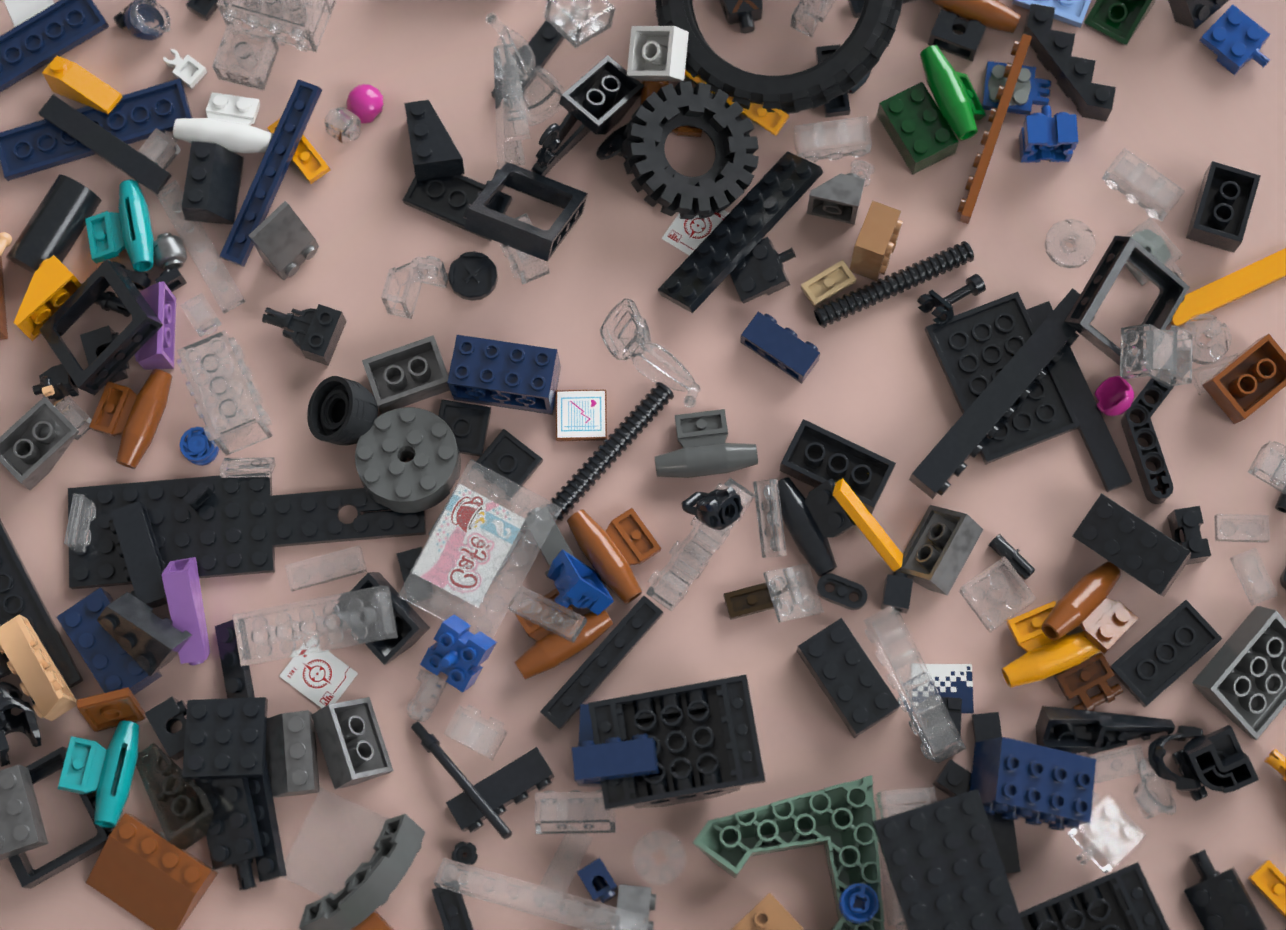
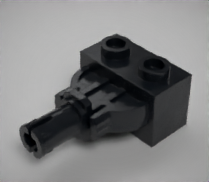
(311, 330)

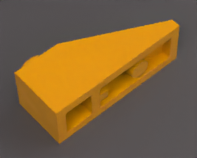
(79, 85)

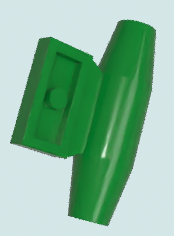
(952, 93)

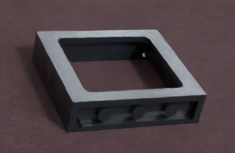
(517, 233)
(1119, 251)
(122, 348)
(25, 873)

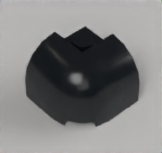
(1220, 761)

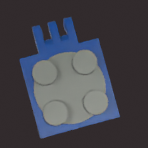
(1026, 92)

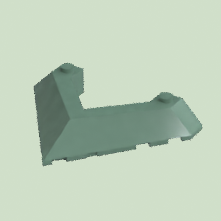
(832, 816)

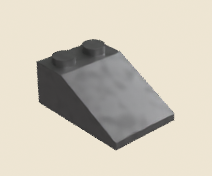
(284, 241)
(36, 443)

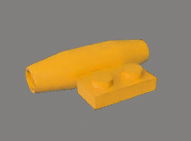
(1043, 655)

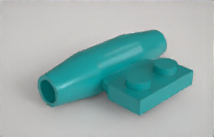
(129, 229)
(108, 772)

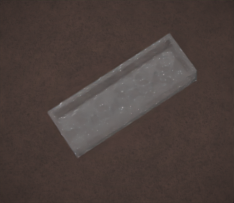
(315, 625)

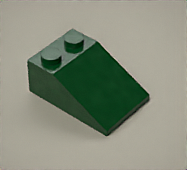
(1118, 17)

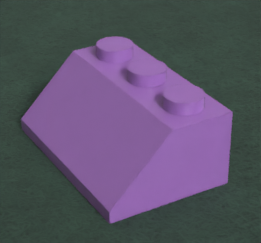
(160, 348)

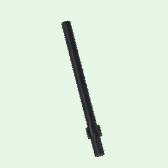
(431, 744)

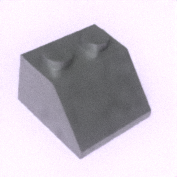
(837, 198)

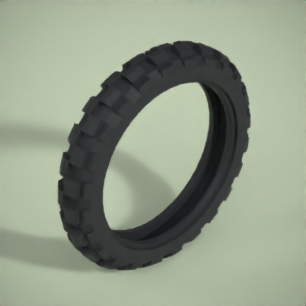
(792, 91)

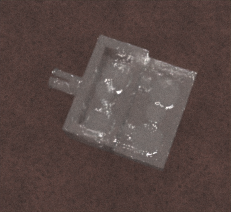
(1107, 836)

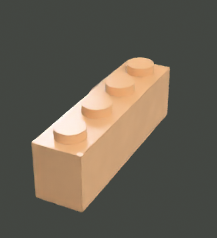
(35, 668)

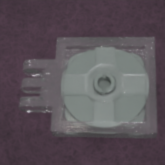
(1158, 244)

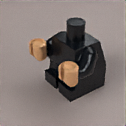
(56, 384)

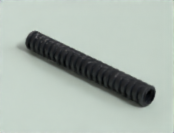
(895, 283)
(612, 448)

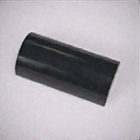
(54, 224)

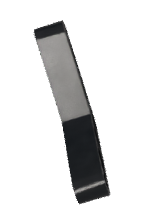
(1153, 452)

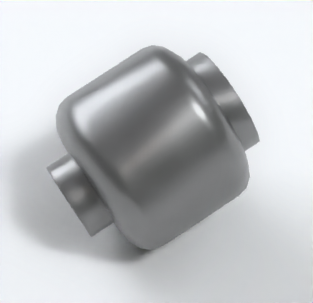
(169, 251)

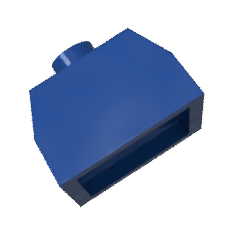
(578, 584)

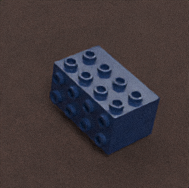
(1033, 783)

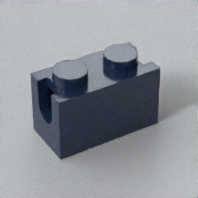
(594, 875)

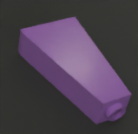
(187, 608)

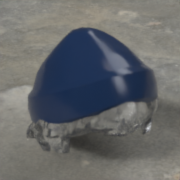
(147, 20)

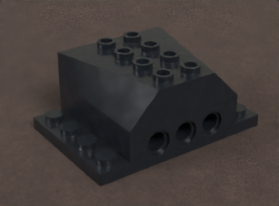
(701, 741)
(1108, 903)

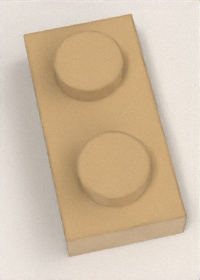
(828, 283)

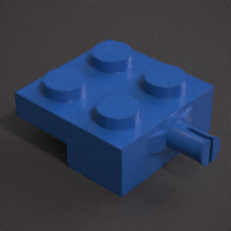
(1236, 40)

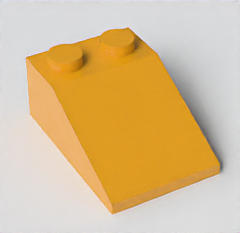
(45, 295)

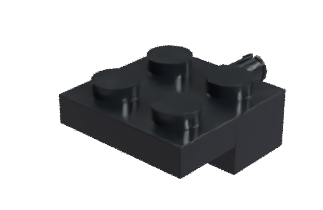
(761, 271)

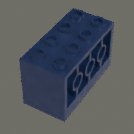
(504, 374)

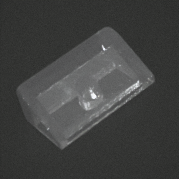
(1117, 763)

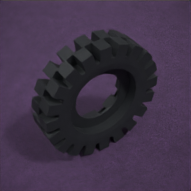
(720, 121)

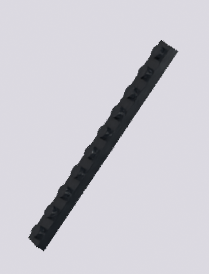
(239, 685)

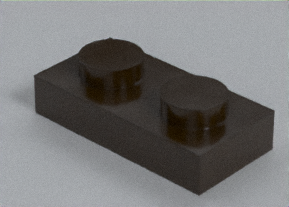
(748, 601)

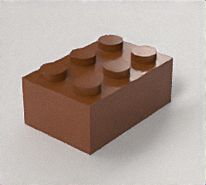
(1249, 379)

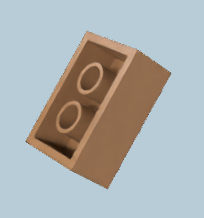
(876, 241)

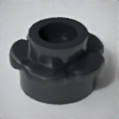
(463, 847)

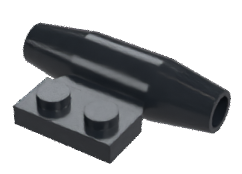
(813, 522)

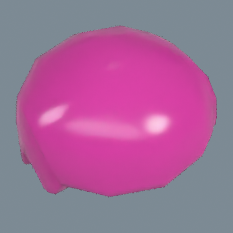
(365, 102)
(1114, 396)

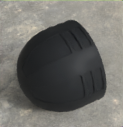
(341, 411)

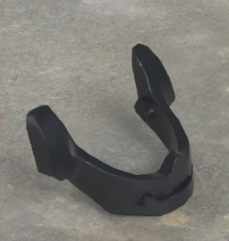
(1157, 752)

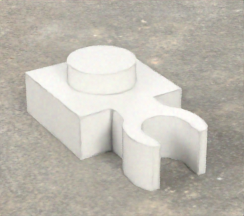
(186, 69)

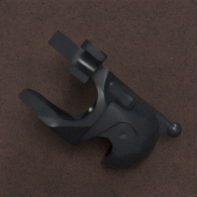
(24, 722)

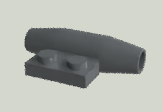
(704, 448)

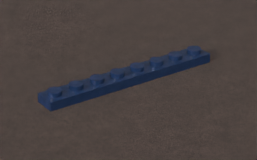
(271, 171)

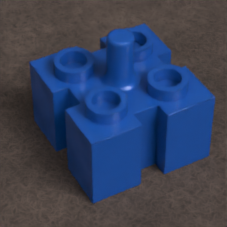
(1048, 136)
(458, 653)

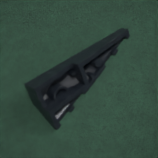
(1093, 731)

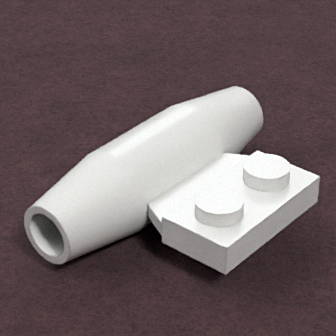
(227, 125)

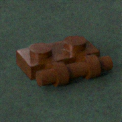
(1086, 676)

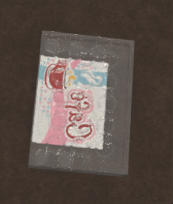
(480, 550)

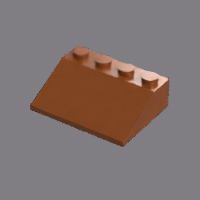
(150, 875)

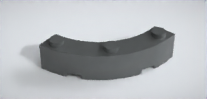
(371, 881)

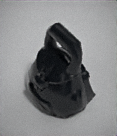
(715, 509)

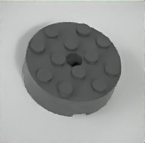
(412, 484)

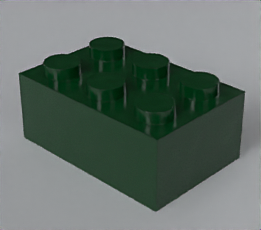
(917, 128)

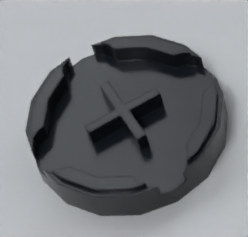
(473, 276)

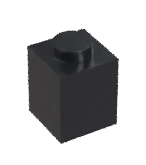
(897, 592)

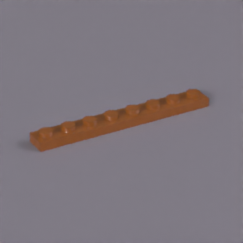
(990, 137)

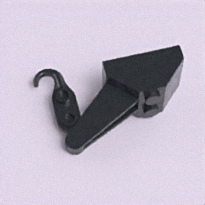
(595, 100)

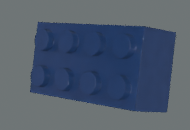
(100, 651)

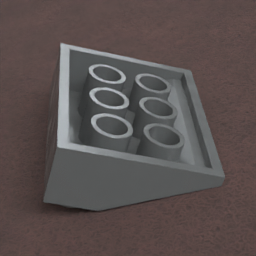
(1249, 672)

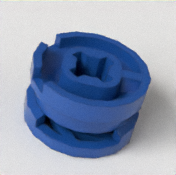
(198, 447)
(858, 903)

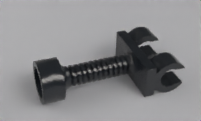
(943, 306)

